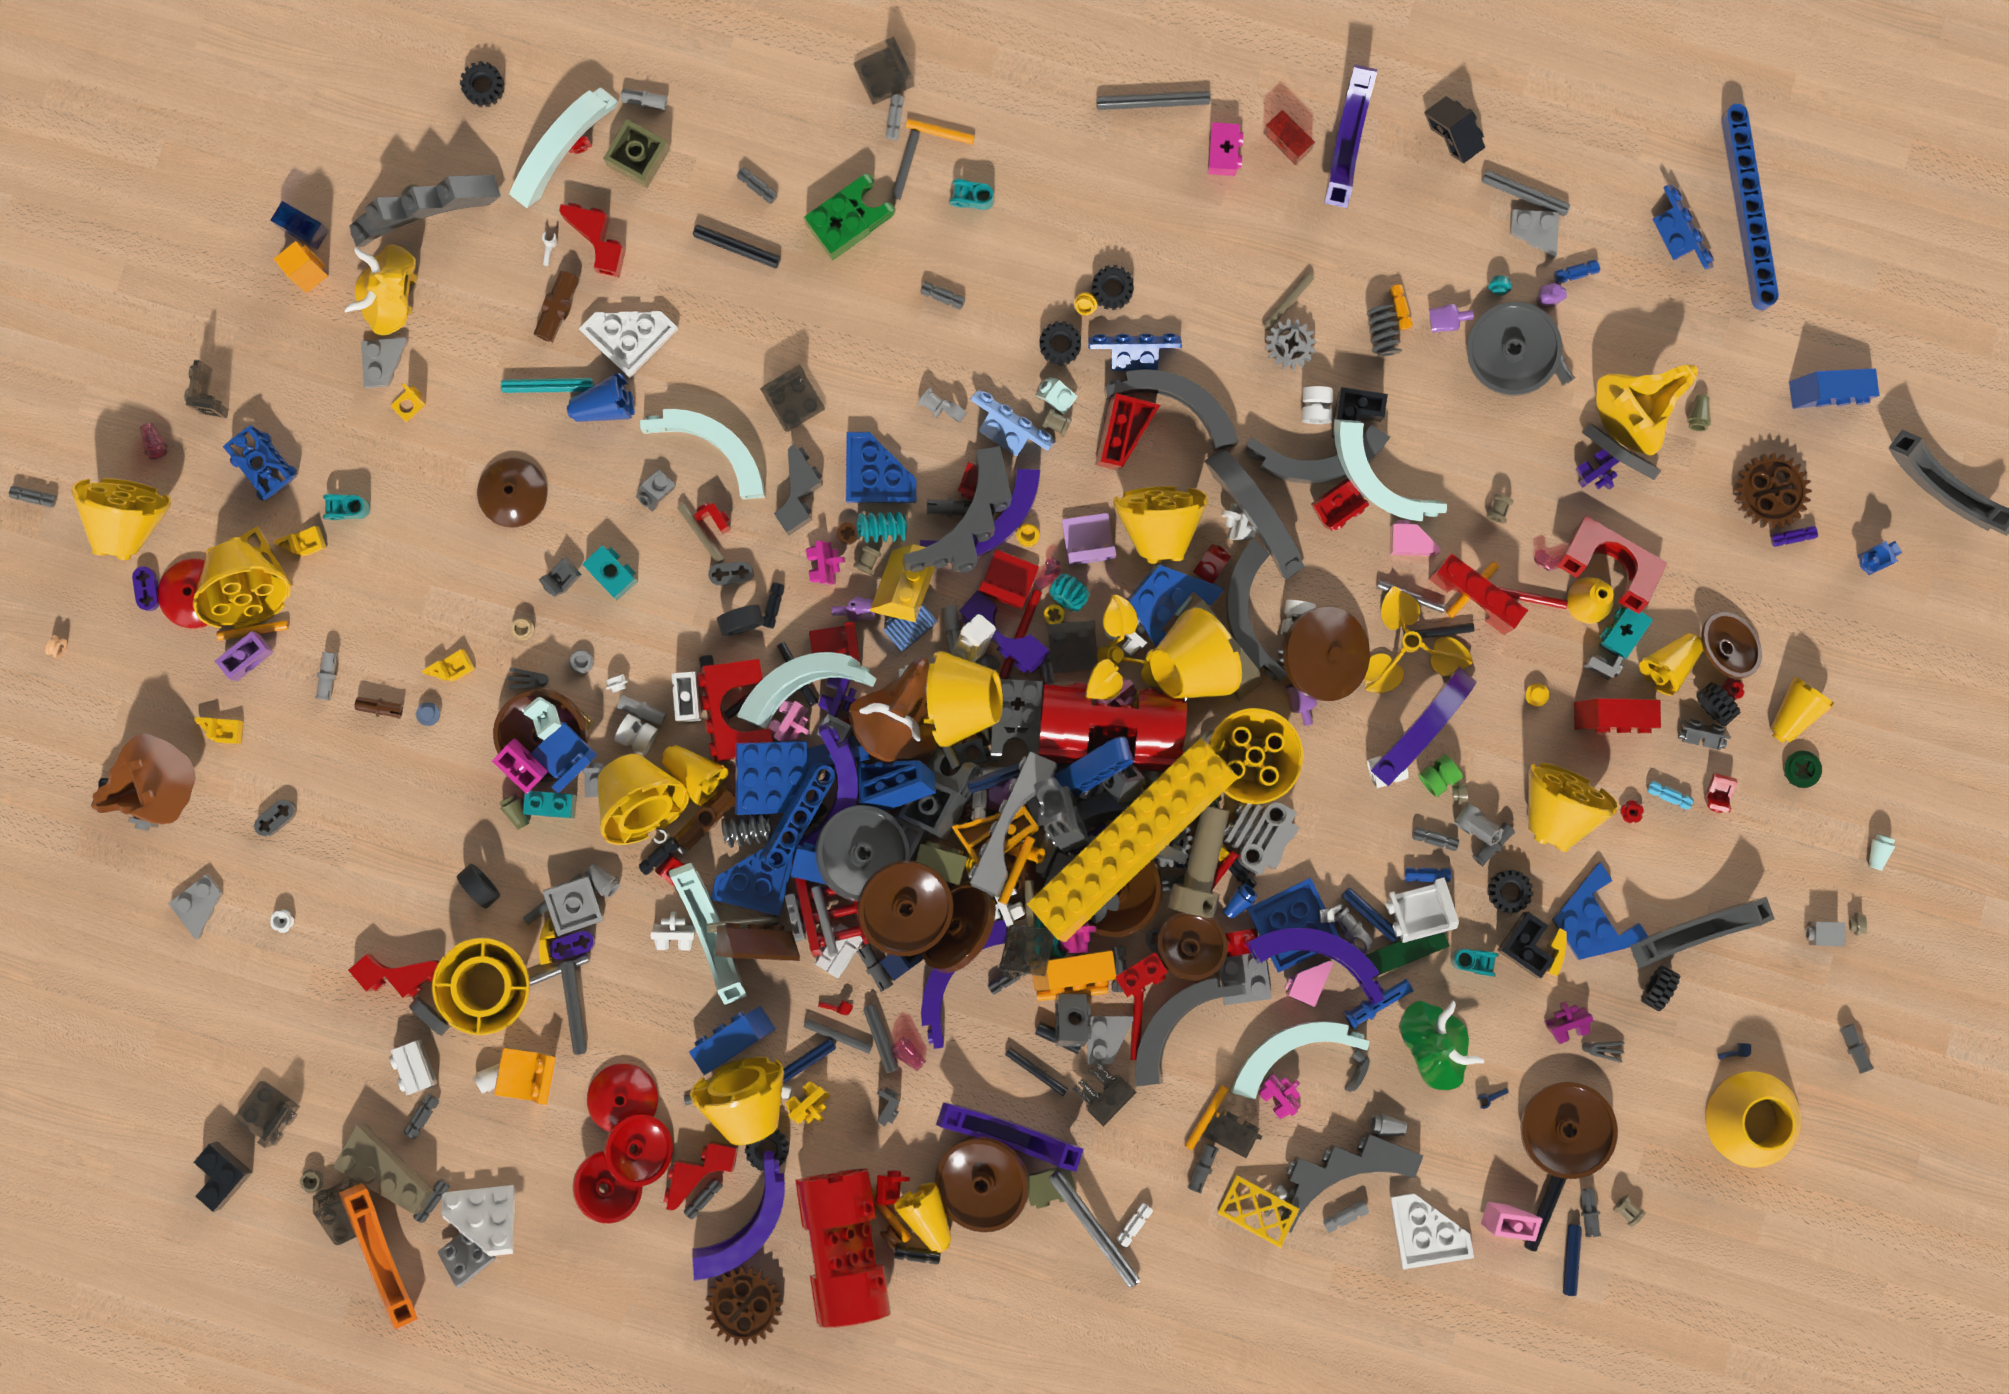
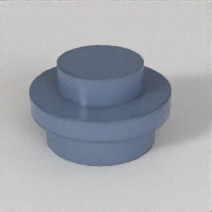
(428, 714)

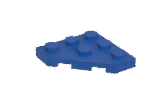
(875, 473)
(754, 884)

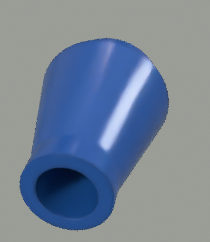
(1240, 900)

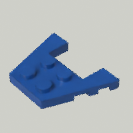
(1163, 594)
(1587, 926)

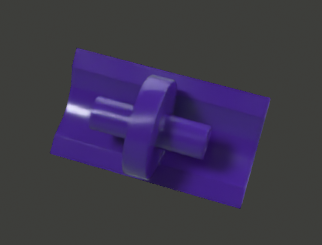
(1588, 474)
(833, 705)

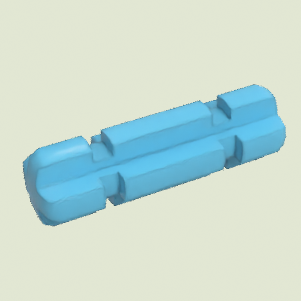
(1670, 795)

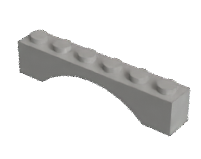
(991, 871)

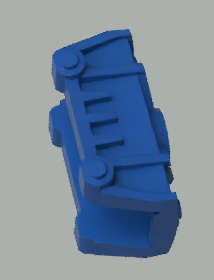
(270, 457)

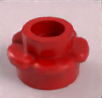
(1737, 684)
(1638, 811)

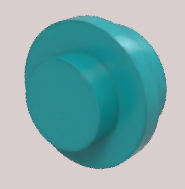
(1500, 285)

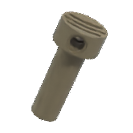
(1195, 893)

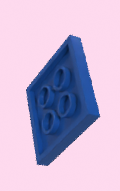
(768, 775)
(1291, 908)

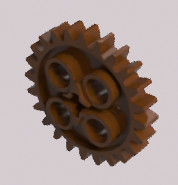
(1778, 511)
(760, 1319)

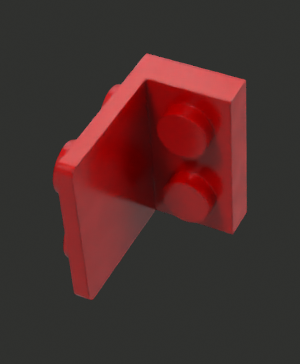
(1009, 579)
(836, 640)

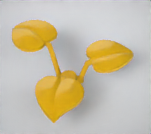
(1402, 610)
(1105, 681)

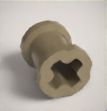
(1057, 422)
(1499, 508)
(867, 559)
(1635, 1215)

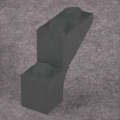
(803, 482)

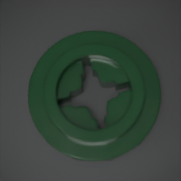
(1813, 769)

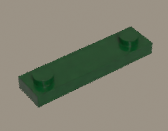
(1401, 953)

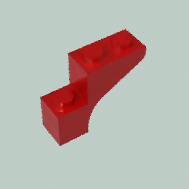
(593, 226)
(405, 979)
(687, 1174)

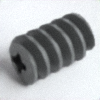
(1383, 331)
(746, 830)

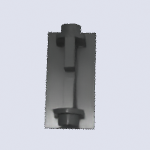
(1712, 735)

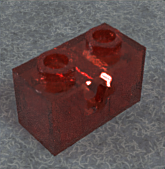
(1289, 137)

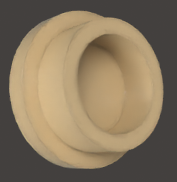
(522, 629)

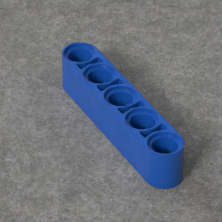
(1096, 766)
(787, 821)

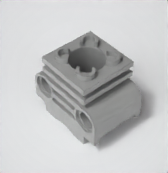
(1261, 834)

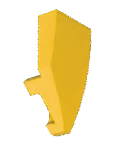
(304, 542)
(452, 667)
(221, 729)
(548, 932)
(1559, 947)

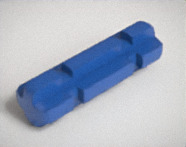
(1577, 271)
(1427, 874)

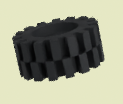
(475, 72)
(1116, 274)
(1060, 329)
(1718, 704)
(1499, 901)
(1660, 988)
(781, 1150)

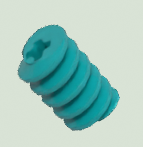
(881, 526)

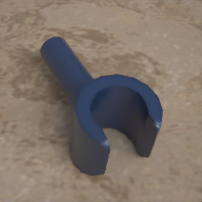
(1744, 1050)
(1492, 1096)

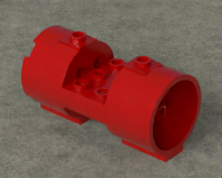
(1072, 724)
(846, 1280)

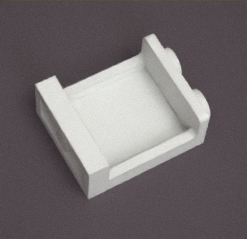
(1422, 911)

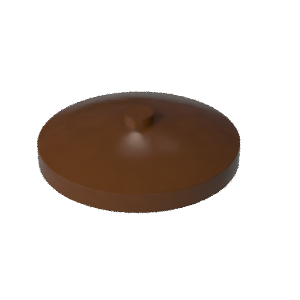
(1326, 653)
(513, 723)
(1137, 904)
(905, 908)
(968, 932)
(1569, 1130)
(982, 1184)

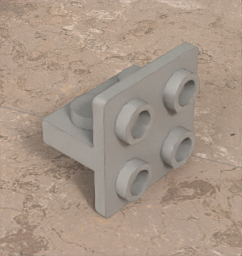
(463, 1259)

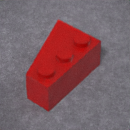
(1122, 429)
(1618, 715)

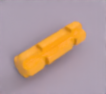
(1401, 307)

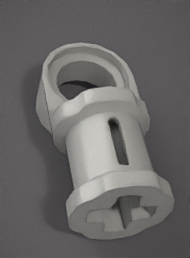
(937, 405)
(1353, 930)

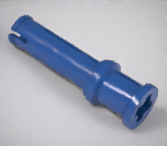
(1368, 1011)

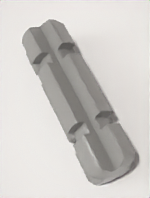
(894, 117)
(1346, 1216)

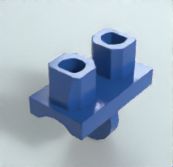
(1879, 557)

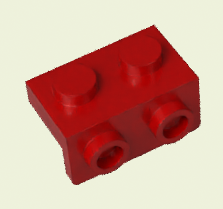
(1339, 505)
(1142, 974)

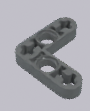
(1620, 452)

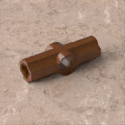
(556, 306)
(695, 829)

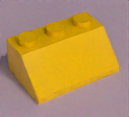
(902, 591)

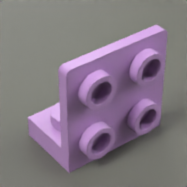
(1088, 539)

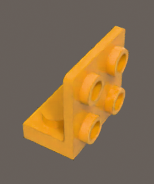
(524, 1075)

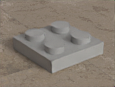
(572, 905)
(1248, 973)

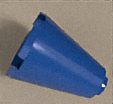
(603, 402)

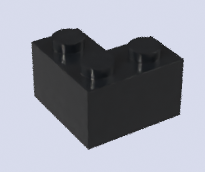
(1457, 128)
(1359, 404)
(1521, 945)
(225, 1175)

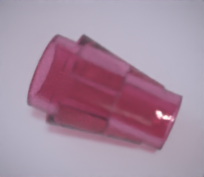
(153, 442)
(908, 1053)

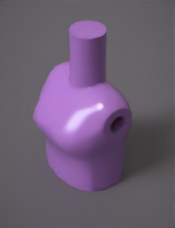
(1551, 295)
(1448, 318)
(856, 609)
(1300, 704)
(997, 794)

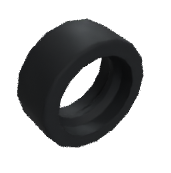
(740, 620)
(478, 886)

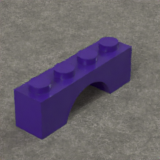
(1025, 651)

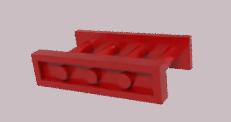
(811, 918)

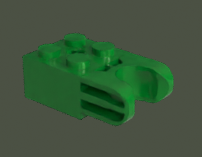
(853, 215)

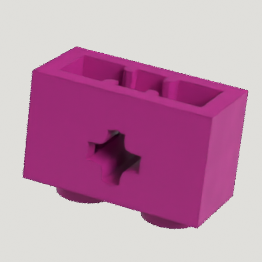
(1225, 135)
(520, 765)

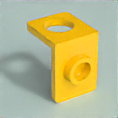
(413, 395)

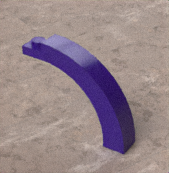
(1349, 136)
(1014, 516)
(1425, 727)
(847, 777)
(1322, 943)
(936, 987)
(1012, 1134)
(735, 1250)

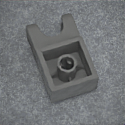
(1022, 723)
(942, 809)
(1061, 815)

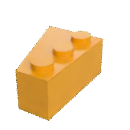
(301, 266)
(976, 833)
(1077, 972)

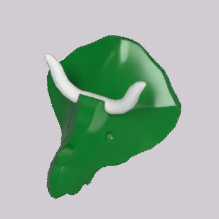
(1437, 1044)

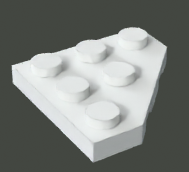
(628, 337)
(483, 1216)
(1426, 1234)

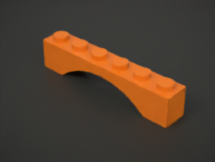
(377, 1256)

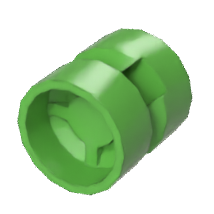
(1440, 775)

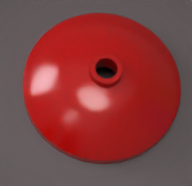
(172, 595)
(621, 1080)
(651, 1152)
(607, 1207)

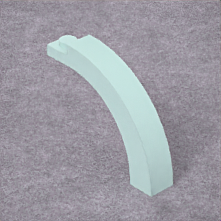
(557, 142)
(725, 440)
(1355, 464)
(794, 674)
(702, 911)
(1273, 1048)

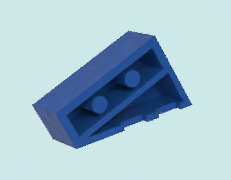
(1834, 387)
(894, 784)
(731, 1039)

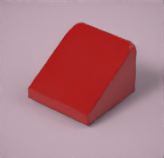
(669, 864)

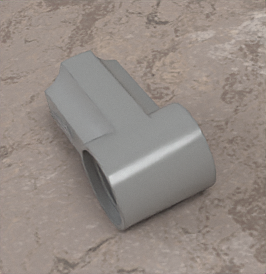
(1474, 821)

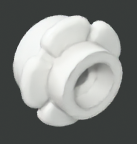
(616, 683)
(277, 916)

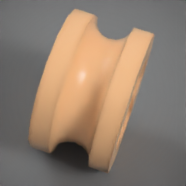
(56, 646)

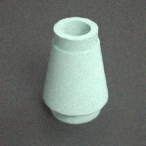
(1880, 851)

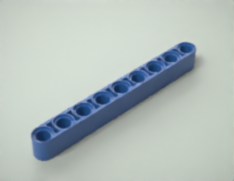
(1753, 196)

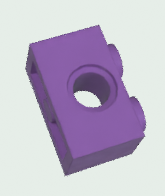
(244, 656)

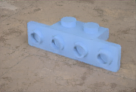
(1007, 427)

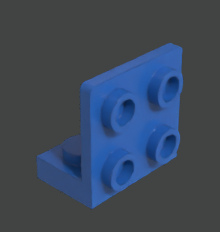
(563, 755)

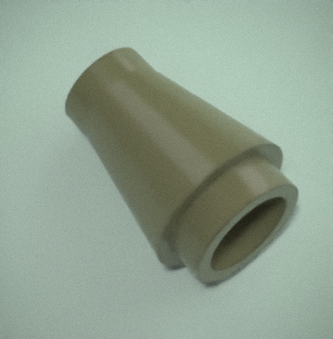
(1700, 414)
(513, 809)

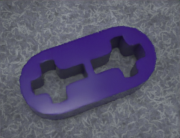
(140, 589)
(570, 939)

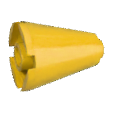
(1590, 600)
(1672, 663)
(1799, 710)
(694, 772)
(926, 1216)

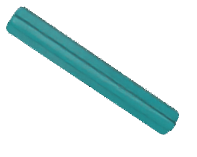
(546, 385)

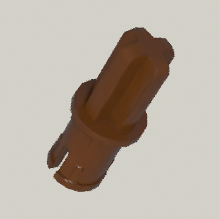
(378, 707)

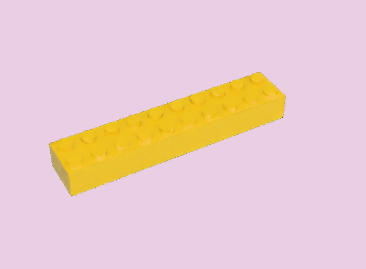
(1132, 840)

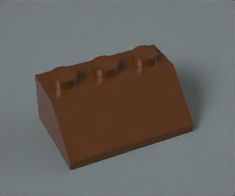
(756, 942)

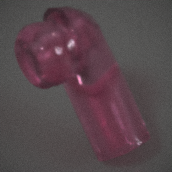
(1546, 561)
(1052, 571)

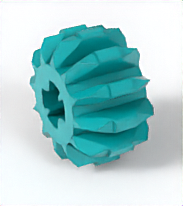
(1069, 592)

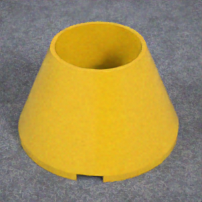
(1196, 658)
(961, 698)
(637, 799)
(452, 990)
(742, 1099)
(1727, 1113)

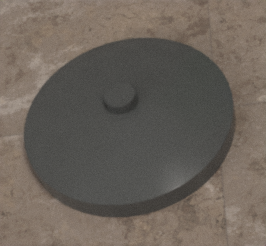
(1514, 348)
(856, 846)

